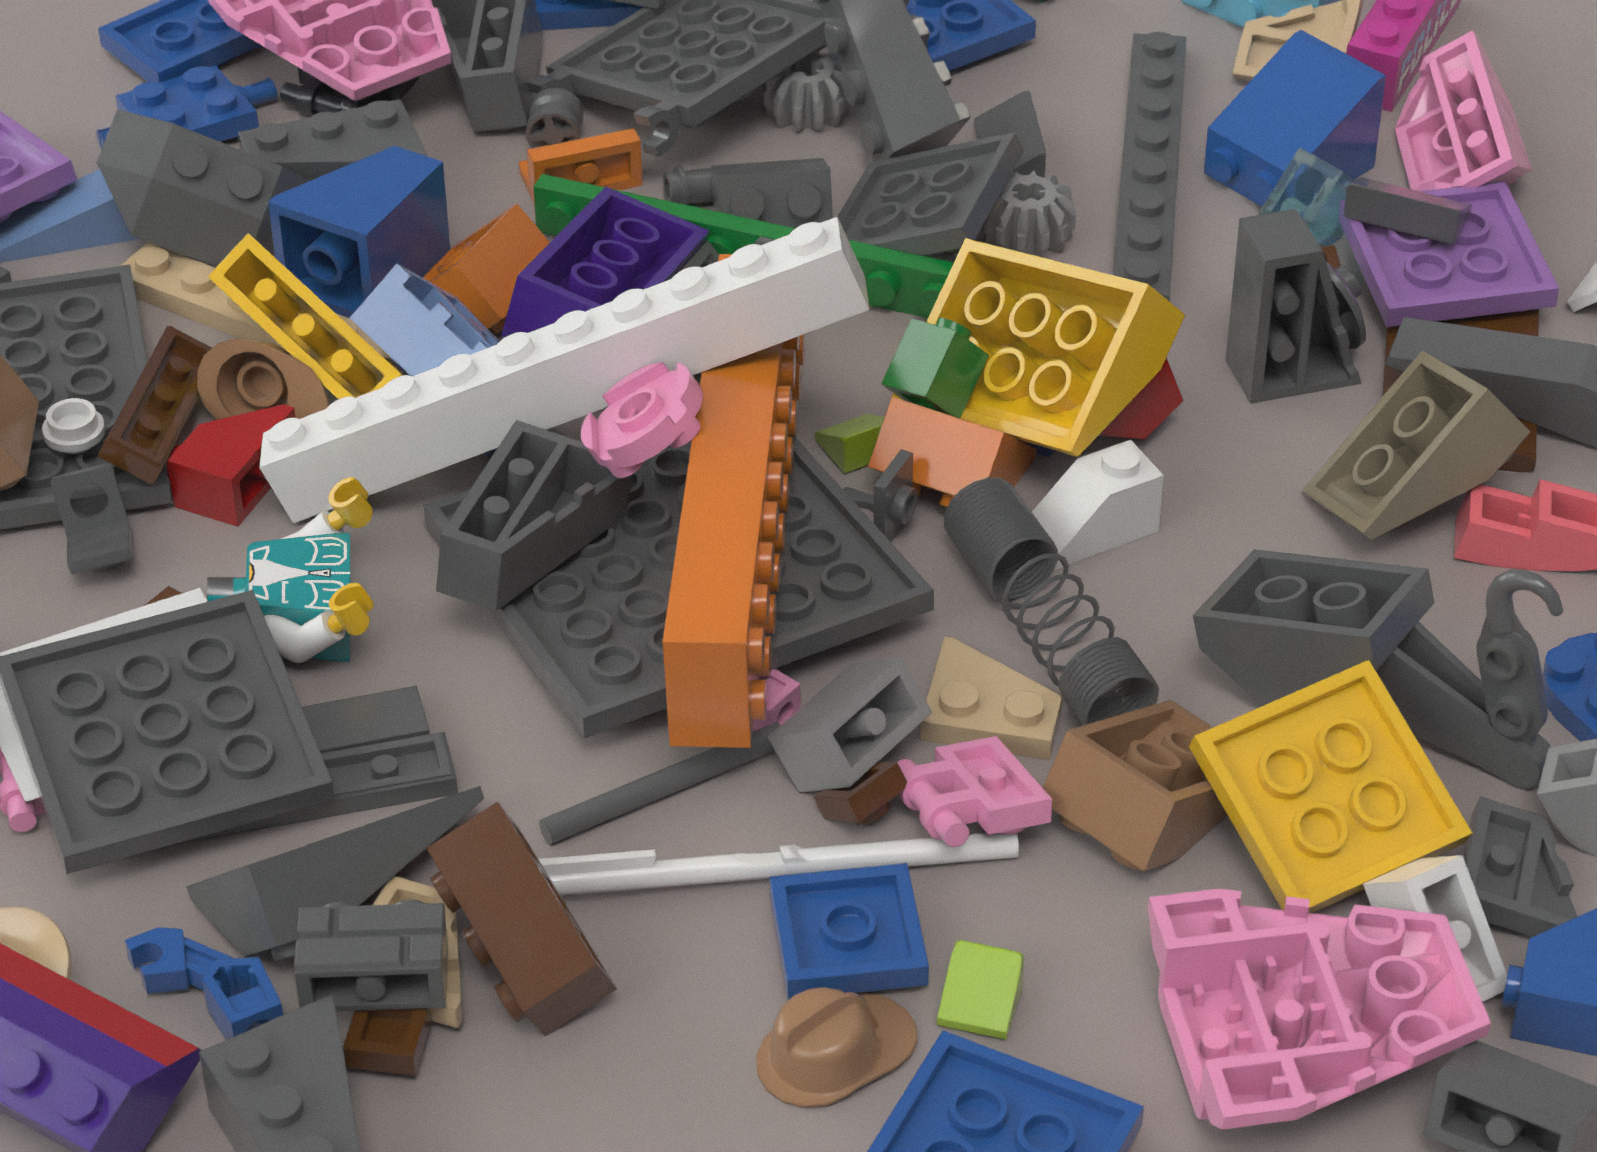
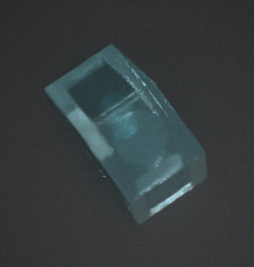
(1315, 192)

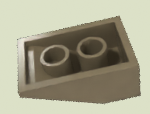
(1417, 449)

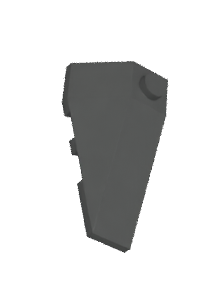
(1531, 375)
(262, 900)

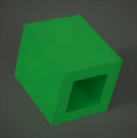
(936, 366)

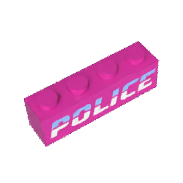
(1397, 39)

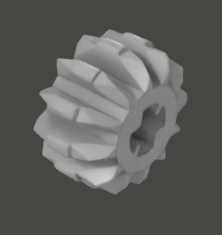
(807, 93)
(1031, 215)

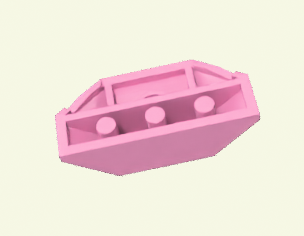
(1459, 122)

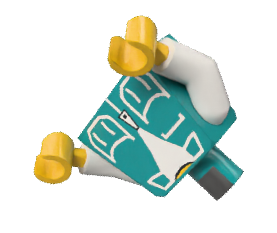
(306, 581)

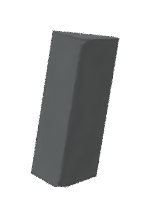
(1020, 117)
(1405, 210)

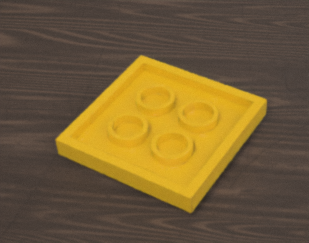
(1329, 788)

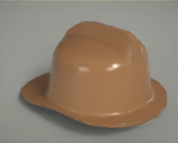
(253, 376)
(833, 1045)

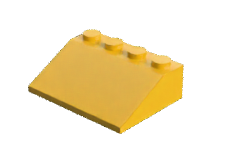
(1059, 342)

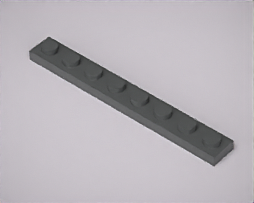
(1150, 161)

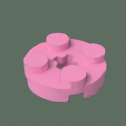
(643, 417)

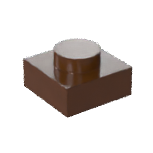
(864, 799)
(387, 1040)

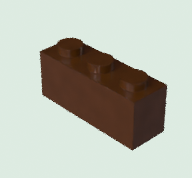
(518, 921)

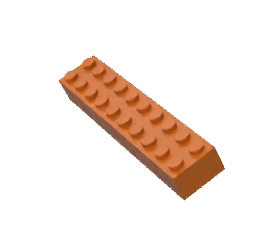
(727, 548)

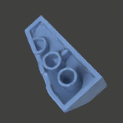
(72, 220)

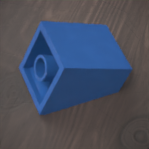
(1299, 99)
(360, 223)

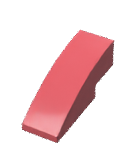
(1529, 533)

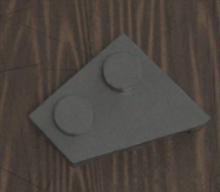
(1517, 869)

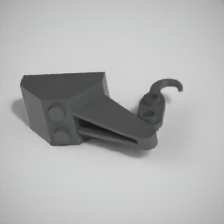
(1308, 617)

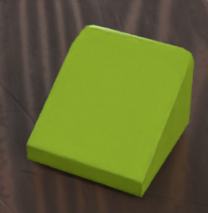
(851, 442)
(981, 989)

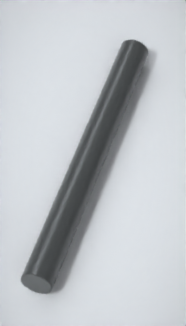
(653, 787)

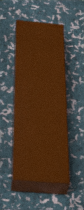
(156, 407)

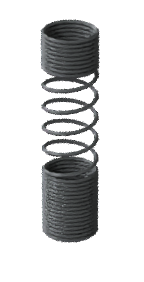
(1015, 560)

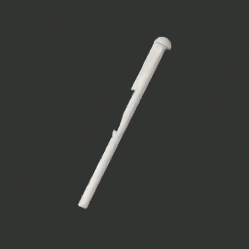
(641, 871)

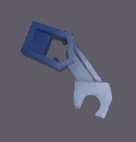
(234, 988)

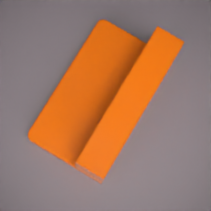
(597, 160)

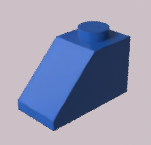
(1557, 988)

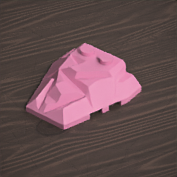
(346, 43)
(1301, 1005)

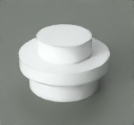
(73, 426)

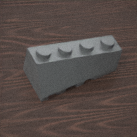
(891, 77)

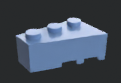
(420, 323)

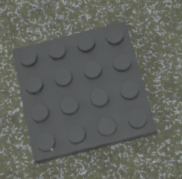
(162, 731)

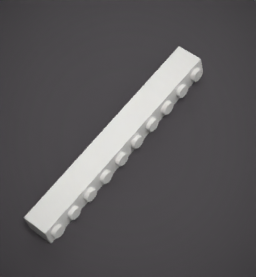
(566, 367)

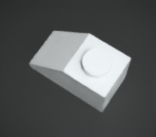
(1102, 502)
(1446, 889)

